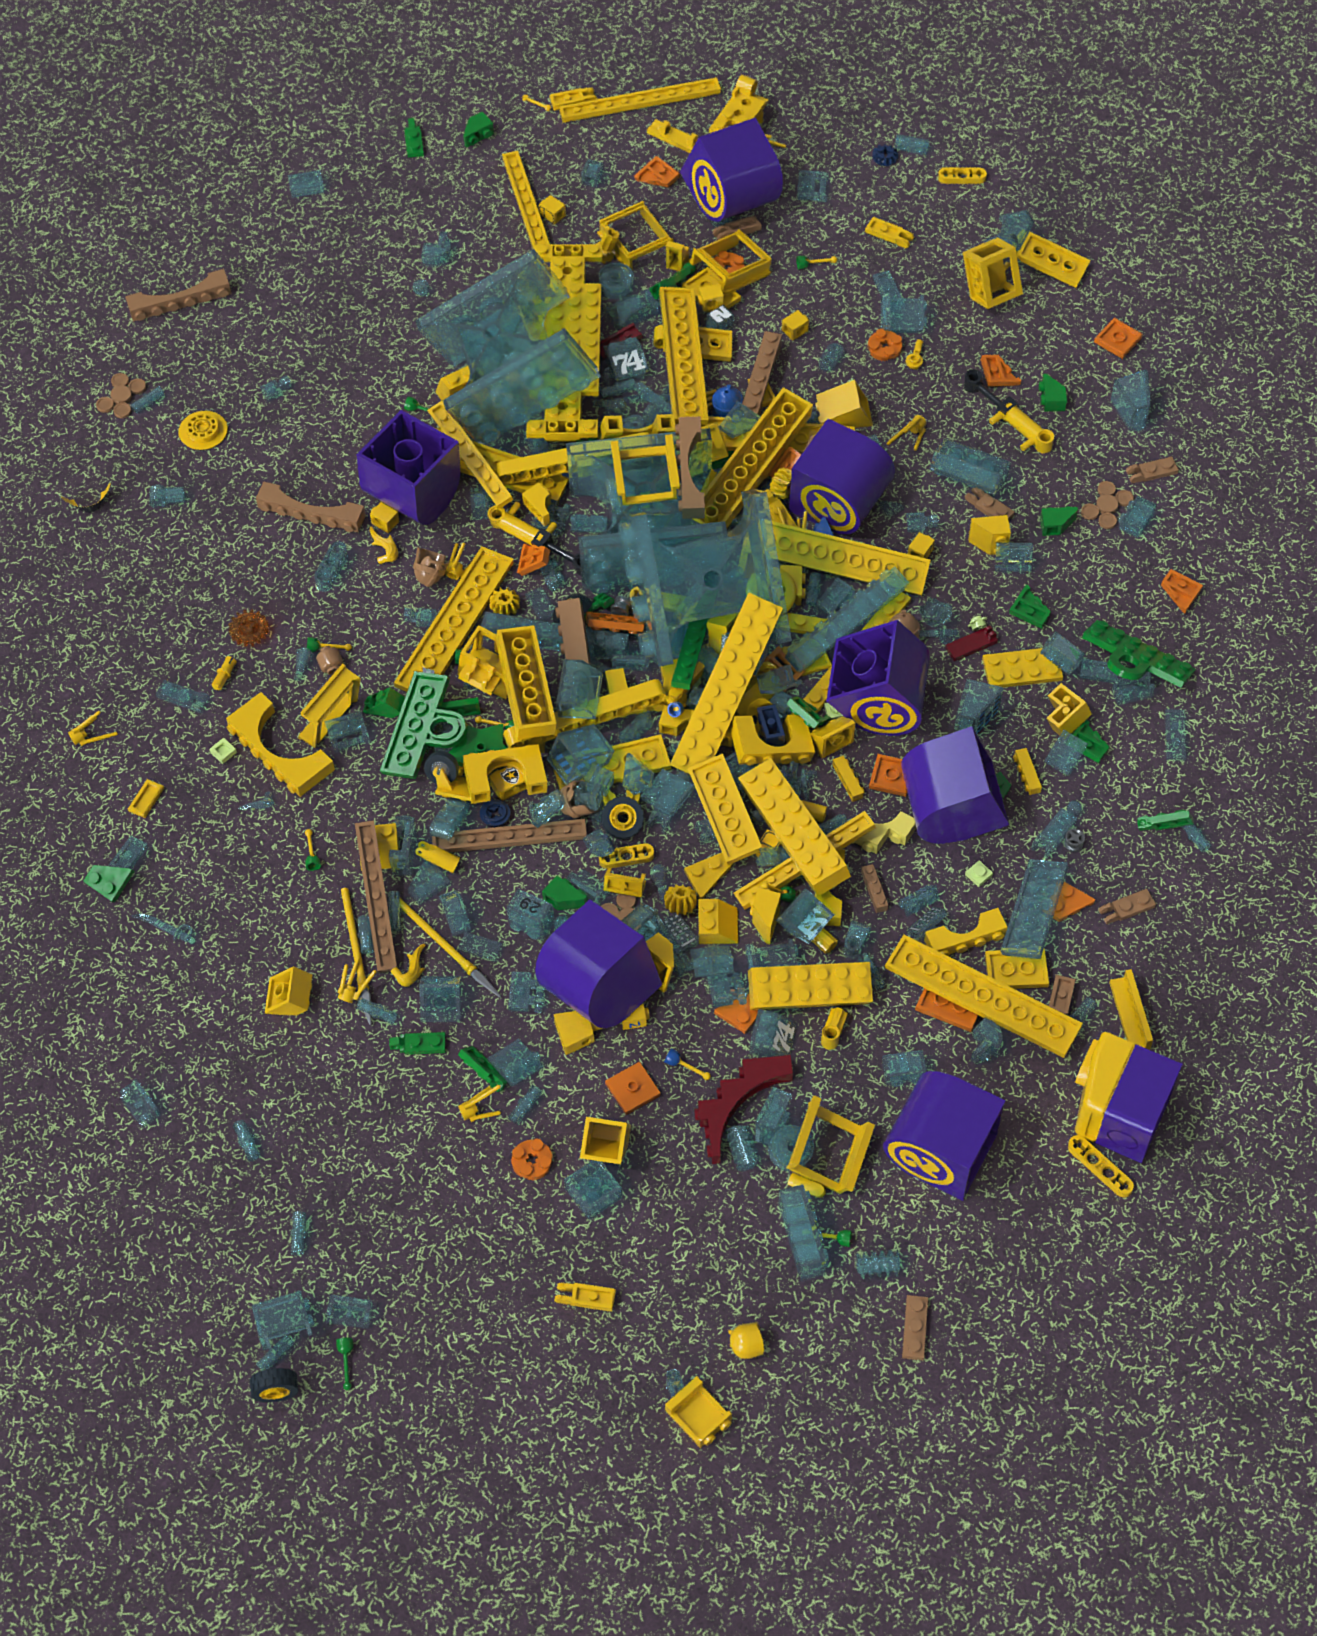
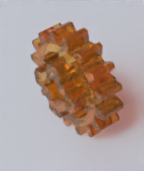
(248, 628)

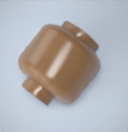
(329, 659)

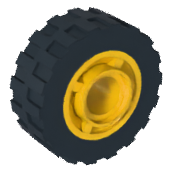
(633, 812)
(273, 1385)

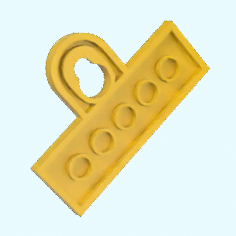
(648, 750)

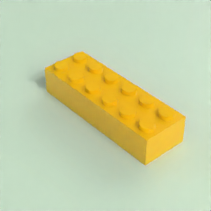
(526, 682)
(810, 986)

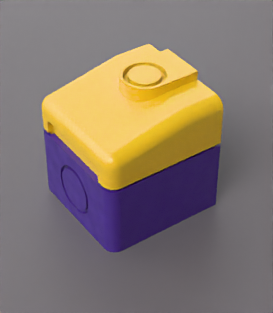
(1123, 1095)

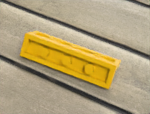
(1131, 1010)

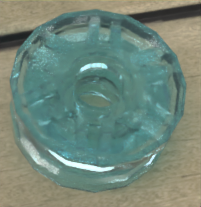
(616, 280)
(778, 1147)

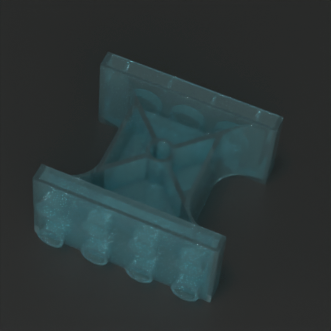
(507, 350)
(592, 464)
(673, 575)

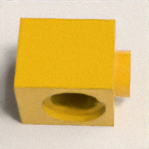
(710, 297)
(795, 325)
(384, 517)

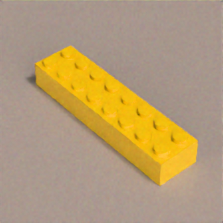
(794, 827)

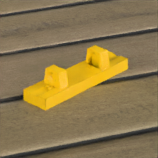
(674, 136)

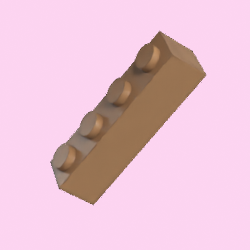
(874, 888)

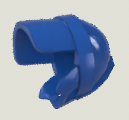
(724, 400)

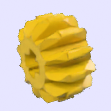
(781, 483)
(504, 602)
(680, 899)

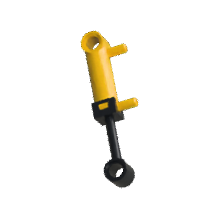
(1008, 411)
(528, 533)

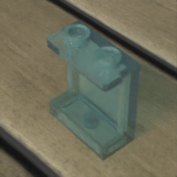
(1015, 228)
(903, 314)
(403, 861)
(772, 956)
(772, 1116)
(282, 1317)

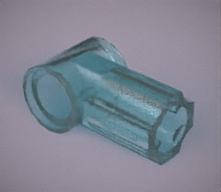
(160, 495)

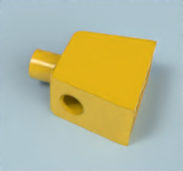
(574, 1031)

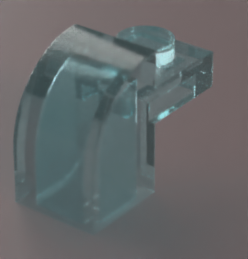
(437, 254)
(455, 912)
(990, 1040)

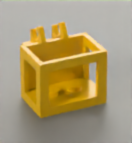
(987, 272)
(481, 666)

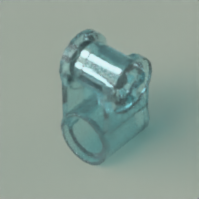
(855, 938)

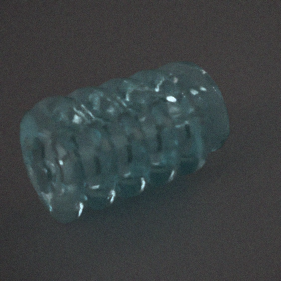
(742, 1148)
(878, 1264)

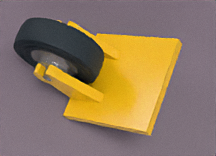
(443, 770)

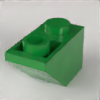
(477, 129)
(1053, 394)
(1057, 520)
(384, 703)
(563, 894)

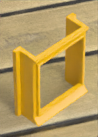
(619, 250)
(738, 278)
(667, 450)
(329, 703)
(856, 1154)

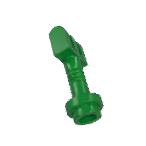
(601, 600)

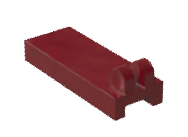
(627, 332)
(971, 643)

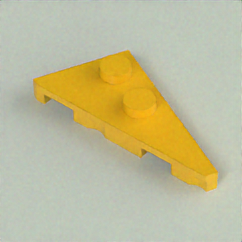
(706, 873)

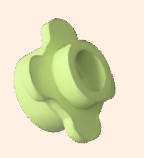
(978, 623)

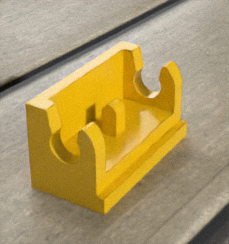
(624, 884)

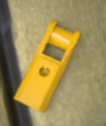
(814, 1188)

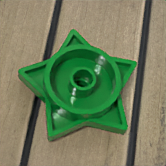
(479, 741)

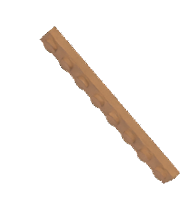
(513, 836)
(375, 896)

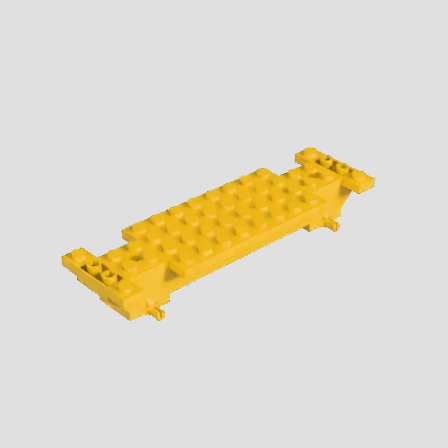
(582, 320)

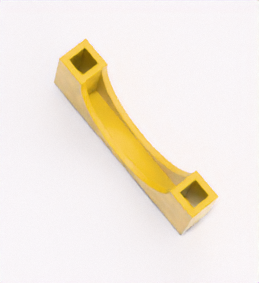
(298, 773)

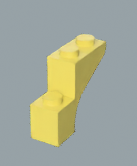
(898, 830)

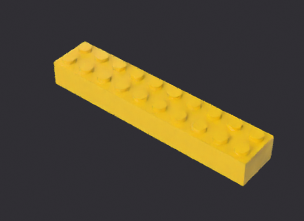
(755, 456)

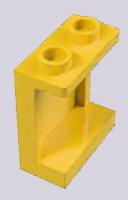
(698, 1413)

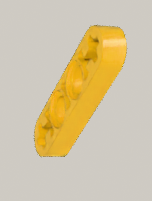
(1102, 1164)

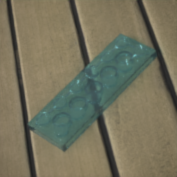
(1034, 909)

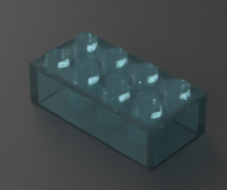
(970, 466)
(802, 1232)

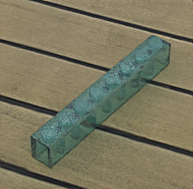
(847, 619)
(600, 642)

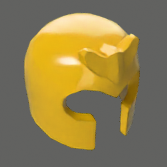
(746, 1341)

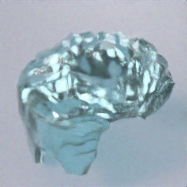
(936, 612)

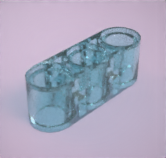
(331, 566)
(449, 818)

